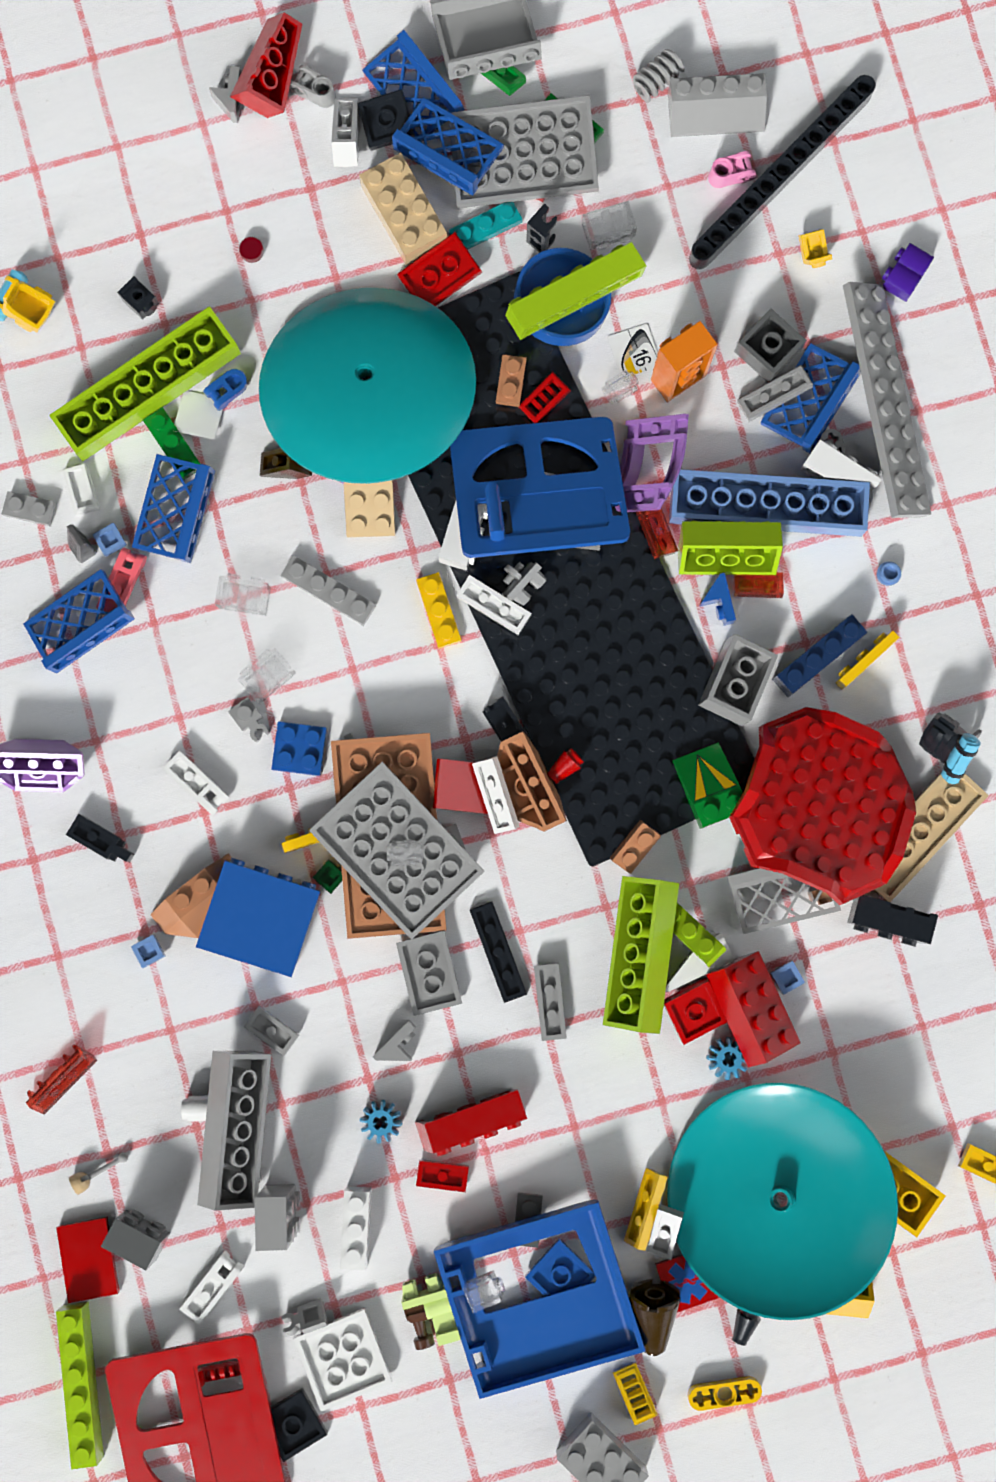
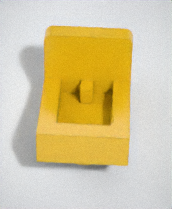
(814, 248)

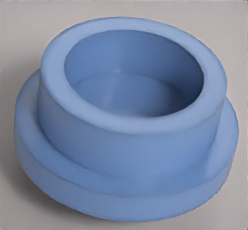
(888, 573)

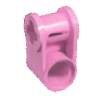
(736, 170)

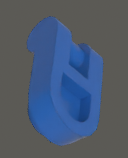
(234, 383)

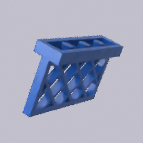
(424, 70)
(433, 159)
(828, 408)
(194, 508)
(84, 640)

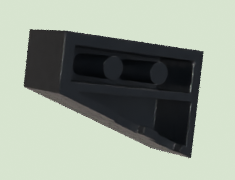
(892, 920)

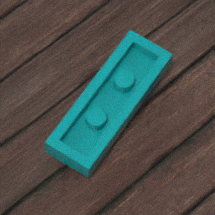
(487, 224)

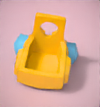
(24, 303)

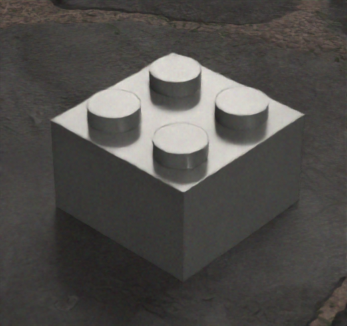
(770, 345)
(136, 1239)

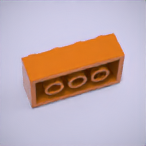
(683, 360)

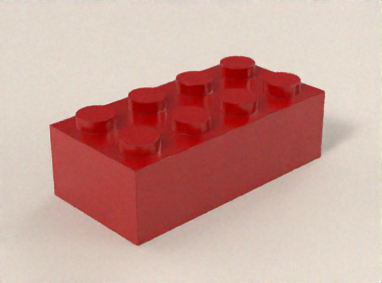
(753, 1009)

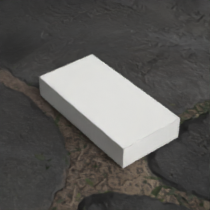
(80, 489)

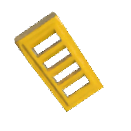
(644, 1414)

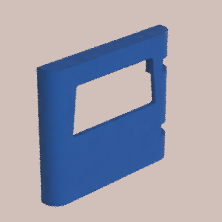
(549, 1332)

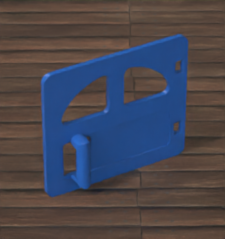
(544, 508)

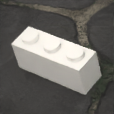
(451, 549)
(356, 1228)

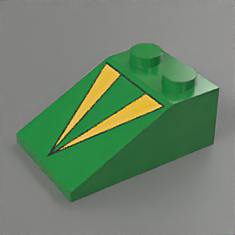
(708, 784)

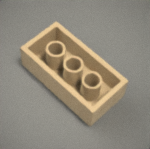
(402, 208)

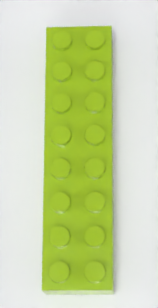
(145, 384)

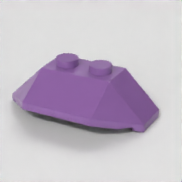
(40, 765)

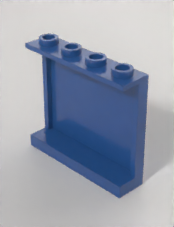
(258, 917)

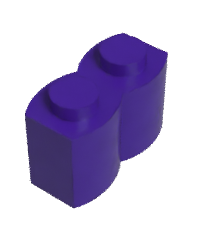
(907, 272)

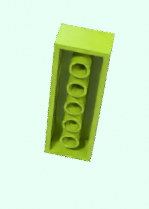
(641, 954)

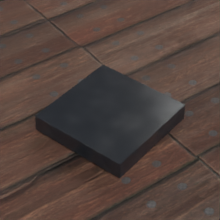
(382, 117)
(296, 1424)

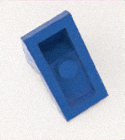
(720, 594)

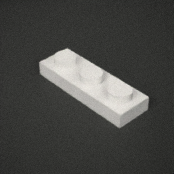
(493, 605)
(495, 795)

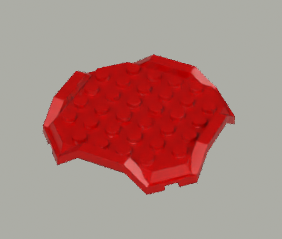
(825, 804)

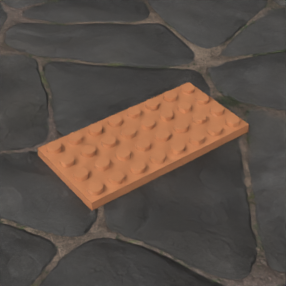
(412, 763)

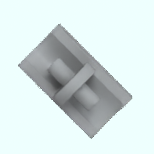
(529, 574)

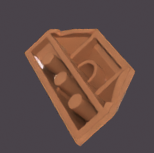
(529, 785)
(187, 907)

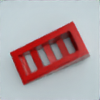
(552, 378)

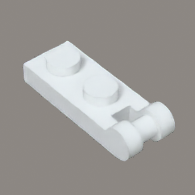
(195, 782)
(211, 1288)

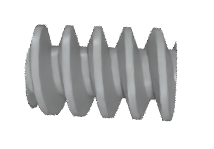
(657, 73)

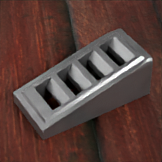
(79, 544)

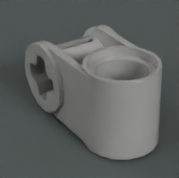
(309, 85)

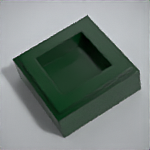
(329, 876)

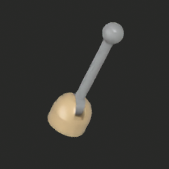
(81, 1181)

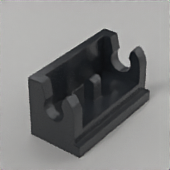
(539, 231)
(502, 719)

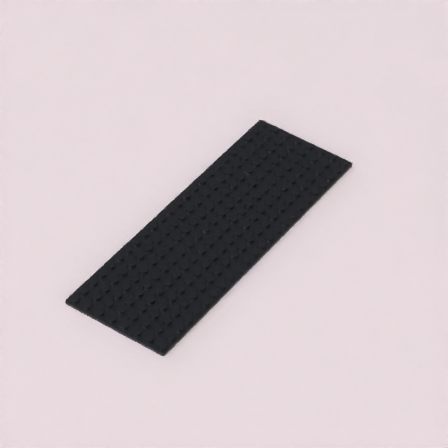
(607, 641)

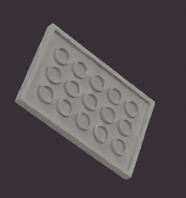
(543, 155)
(384, 812)

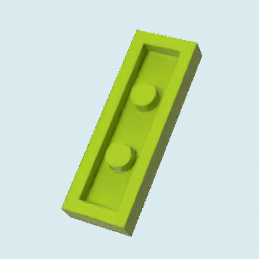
(696, 937)

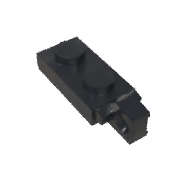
(98, 839)

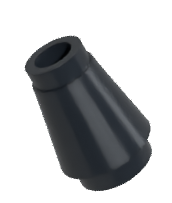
(744, 1326)

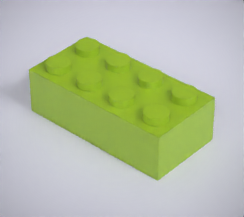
(729, 548)

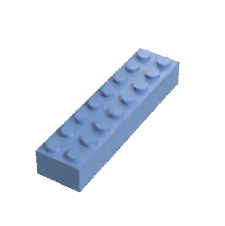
(796, 502)

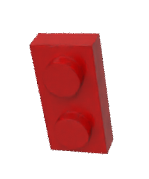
(442, 1175)

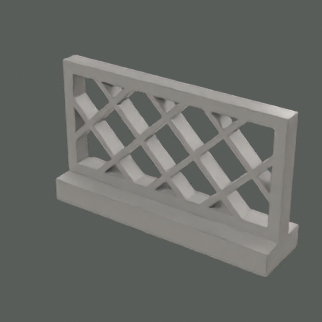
(760, 876)

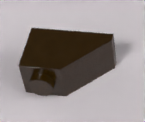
(279, 465)

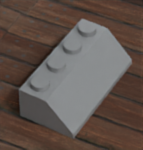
(717, 105)

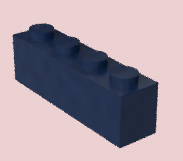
(820, 655)

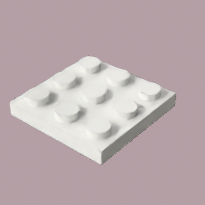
(343, 1359)

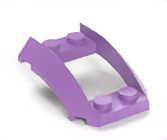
(644, 432)

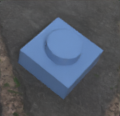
(109, 539)
(148, 951)
(787, 977)

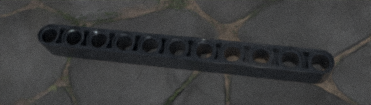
(788, 162)

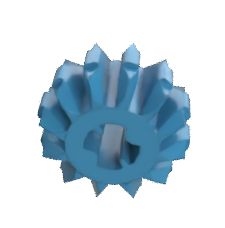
(719, 1055)
(379, 1112)

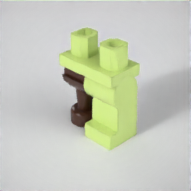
(427, 1305)

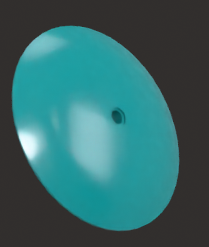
(375, 426)
(773, 1256)

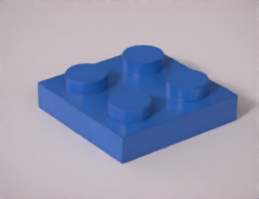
(299, 748)
(559, 1270)

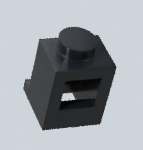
(132, 291)

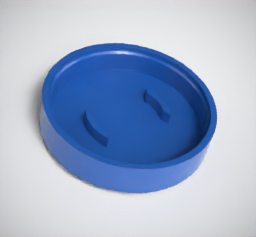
(576, 326)

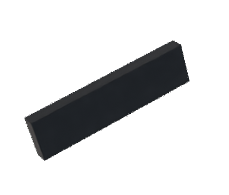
(498, 952)

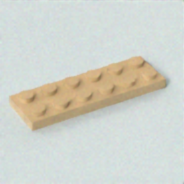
(938, 816)

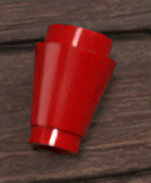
(565, 765)

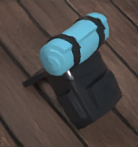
(951, 745)

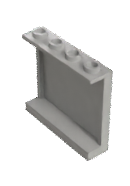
(484, 35)

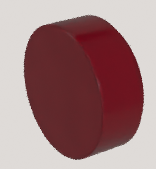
(251, 249)

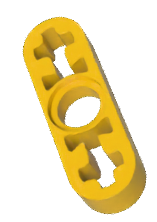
(732, 1401)

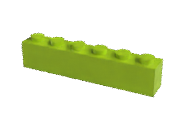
(575, 290)
(79, 1385)

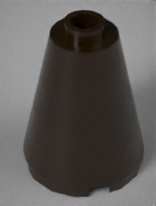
(655, 1312)

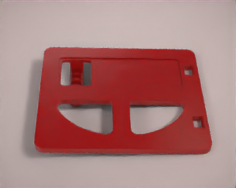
(226, 1432)

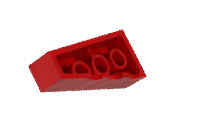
(270, 67)
(471, 1122)

